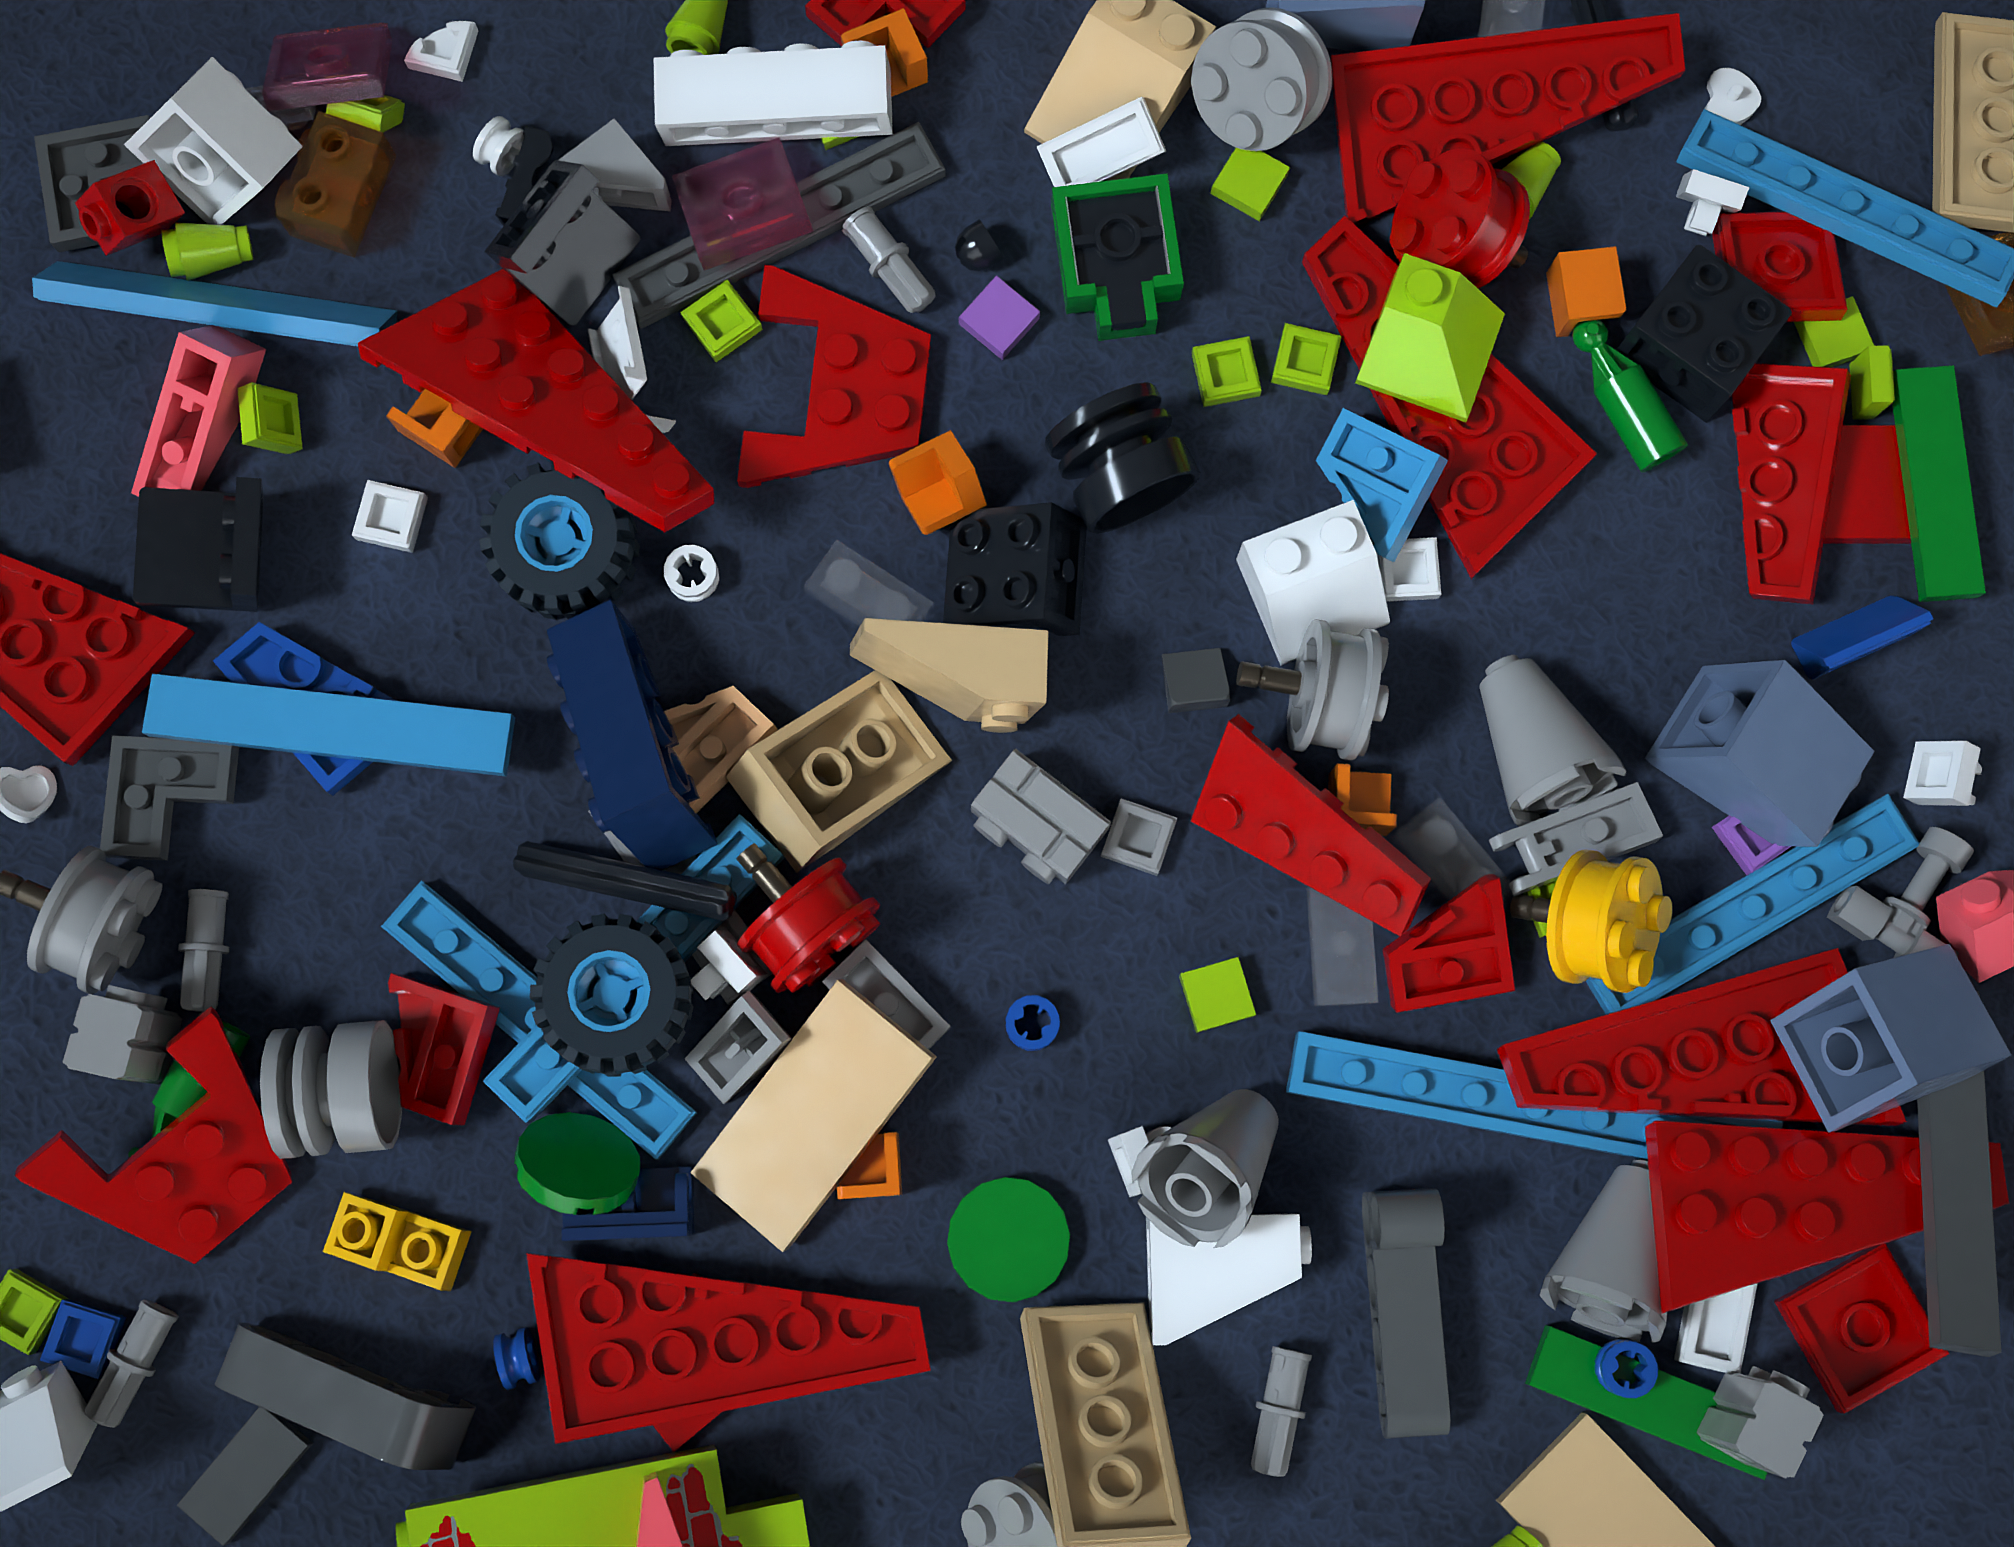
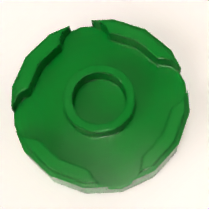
(576, 1163)
(1008, 1239)

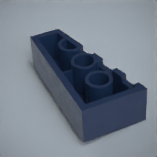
(625, 739)

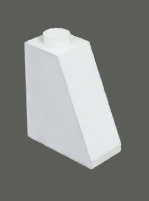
(1206, 1283)

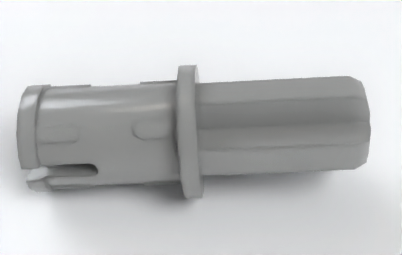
(889, 260)
(203, 949)
(130, 1364)
(1280, 1411)

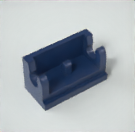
(656, 1208)

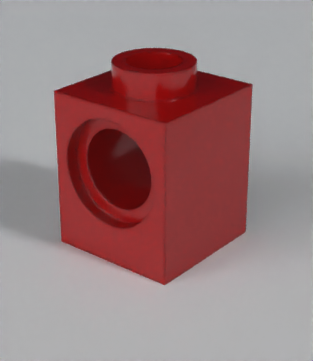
(145, 194)

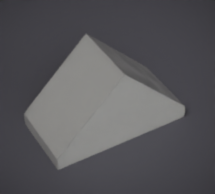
(622, 168)
(738, 1047)

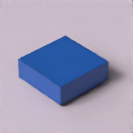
(82, 1338)

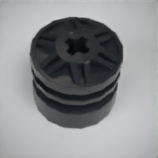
(1120, 454)

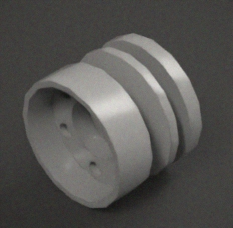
(331, 1089)

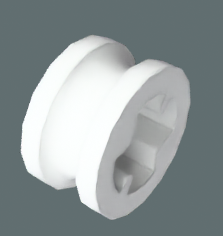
(498, 145)
(674, 578)

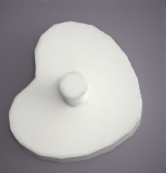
(1732, 95)
(26, 793)

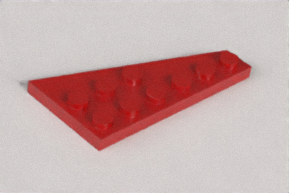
(1485, 96)
(74, 656)

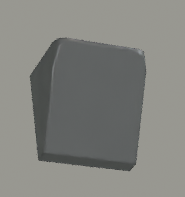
(1195, 680)

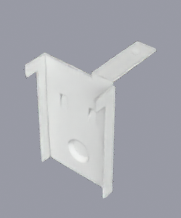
(619, 351)

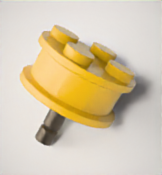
(1602, 920)

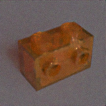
(335, 184)

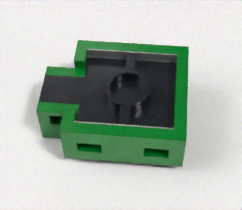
(1118, 252)

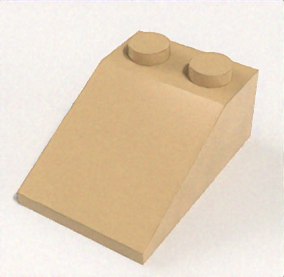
(1117, 57)
(965, 669)
(836, 768)

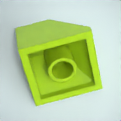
(1431, 339)

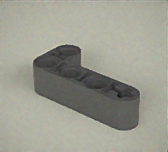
(1406, 1310)
(344, 1401)

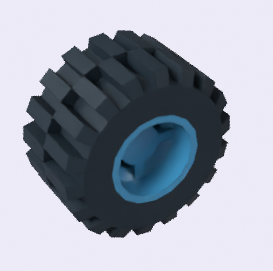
(558, 543)
(612, 995)

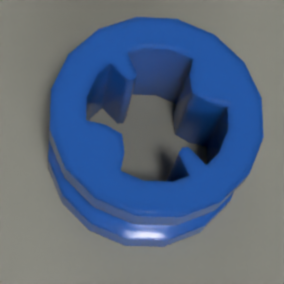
(1048, 1032)
(516, 1358)
(1645, 1372)

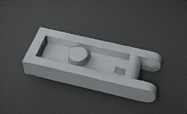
(1606, 824)

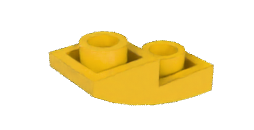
(397, 1241)

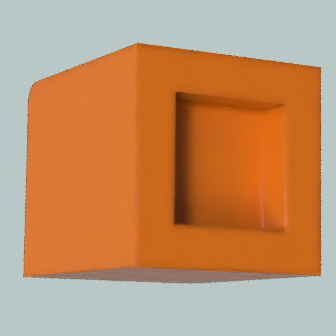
(902, 46)
(1585, 287)
(436, 427)
(937, 483)
(1364, 797)
(875, 1171)

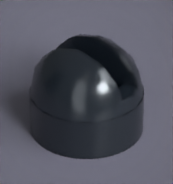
(977, 248)

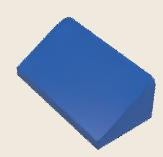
(1858, 634)

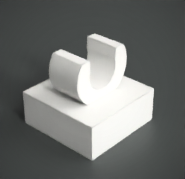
(1709, 198)
(1943, 773)
(726, 966)
(1126, 1149)

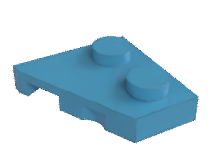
(1382, 475)

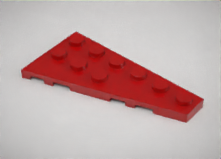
(537, 388)
(1508, 452)
(1682, 1053)
(1775, 1201)
(672, 1346)

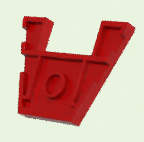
(862, 389)
(191, 1178)

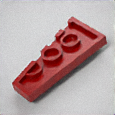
(1787, 458)
(1285, 821)

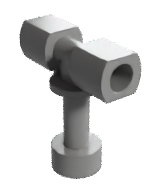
(1901, 921)

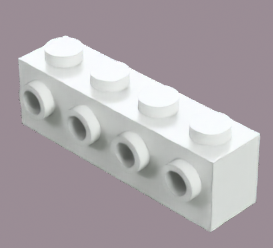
(773, 94)

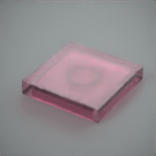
(327, 66)
(742, 204)

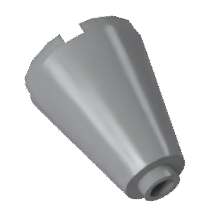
(1542, 742)
(1208, 1170)
(1612, 1262)

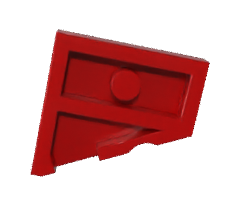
(1453, 952)
(440, 1047)

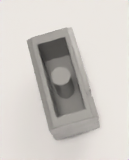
(1038, 818)
(123, 1036)
(1761, 1421)

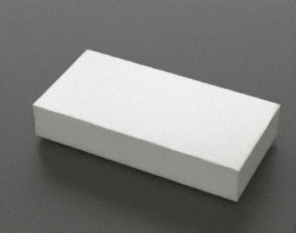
(1103, 146)
(1716, 1331)

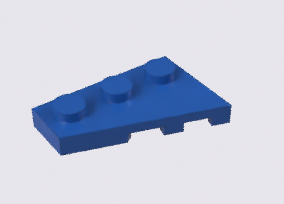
(273, 660)

